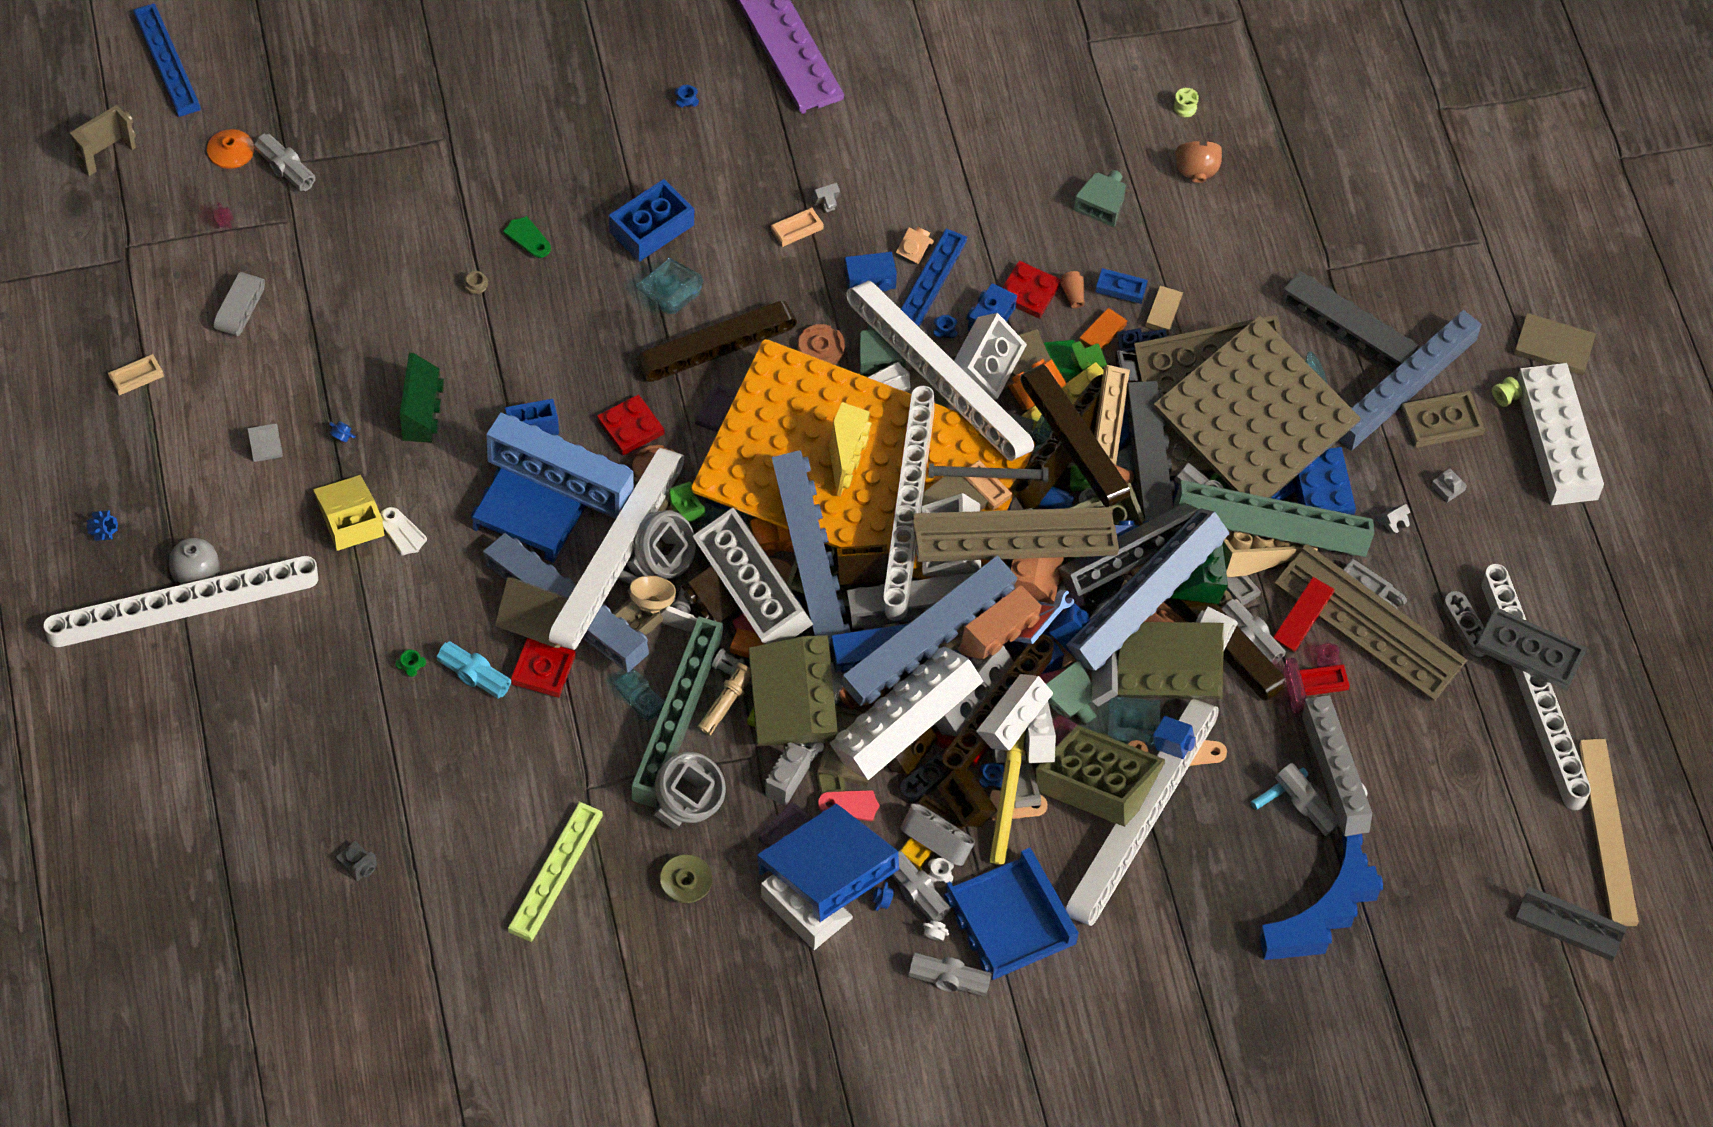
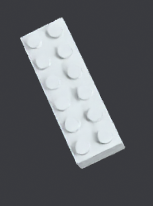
(1559, 434)
(752, 579)
(906, 712)

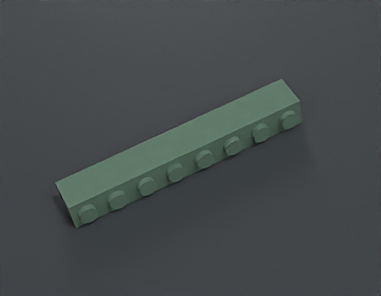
(1281, 518)
(678, 707)

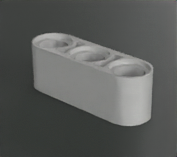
(239, 303)
(937, 834)

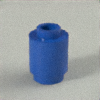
(1056, 499)

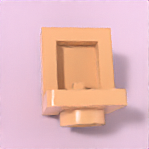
(914, 244)

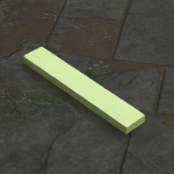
(555, 872)

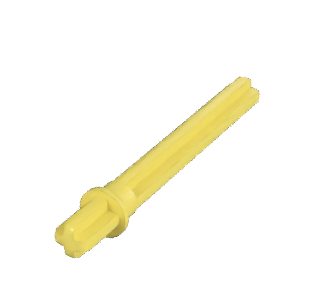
(1007, 801)

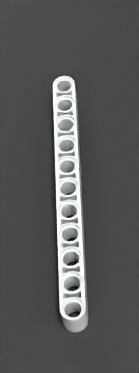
(940, 370)
(909, 502)
(615, 549)
(169, 601)
(1545, 696)
(1125, 841)

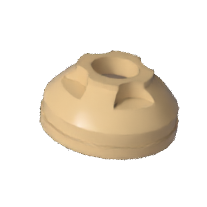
(652, 593)

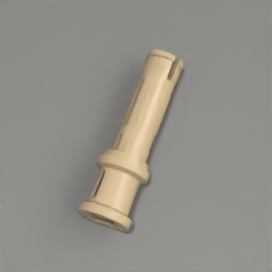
(732, 689)

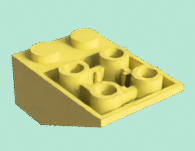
(846, 443)
(349, 512)

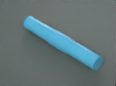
(1272, 793)

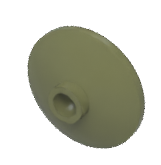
(690, 869)

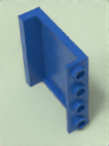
(527, 512)
(830, 860)
(1011, 915)

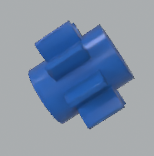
(102, 525)

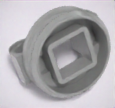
(672, 529)
(700, 772)

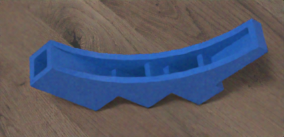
(1310, 931)

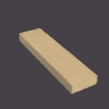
(1111, 409)

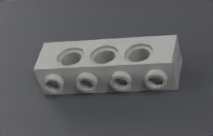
(991, 672)

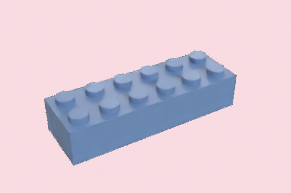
(559, 465)

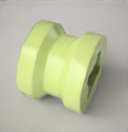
(1185, 96)
(1507, 391)

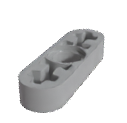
(1468, 613)

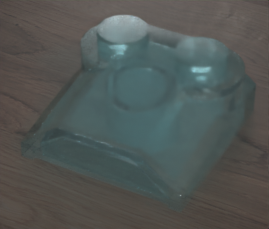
(671, 286)
(1133, 719)

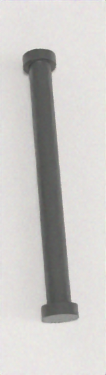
(988, 472)

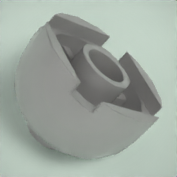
(193, 561)

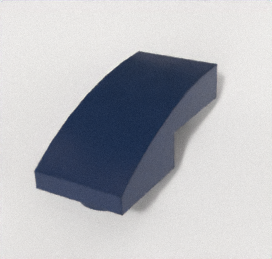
(1129, 337)

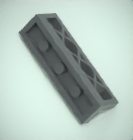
(1570, 925)

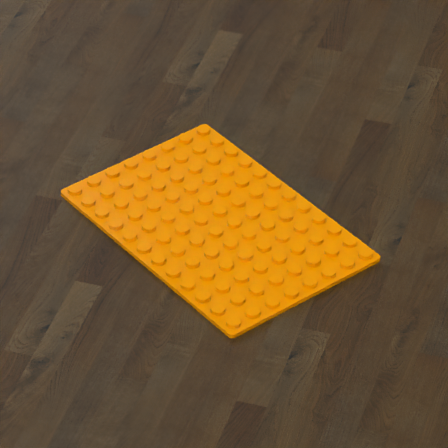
(791, 407)

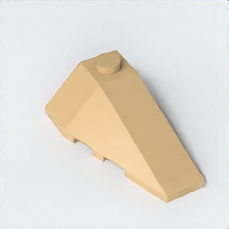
(1251, 553)

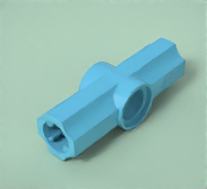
(473, 669)

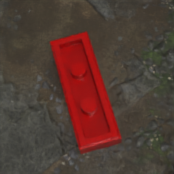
(1304, 614)

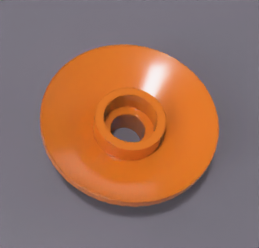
(232, 155)

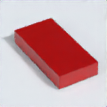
(1324, 680)

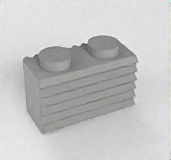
(787, 773)

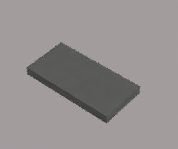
(1530, 648)

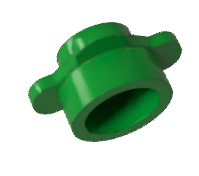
(410, 656)

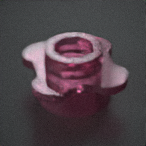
(223, 216)
(1327, 649)

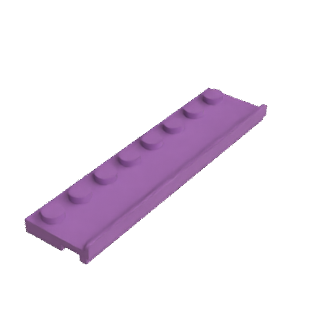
(792, 53)

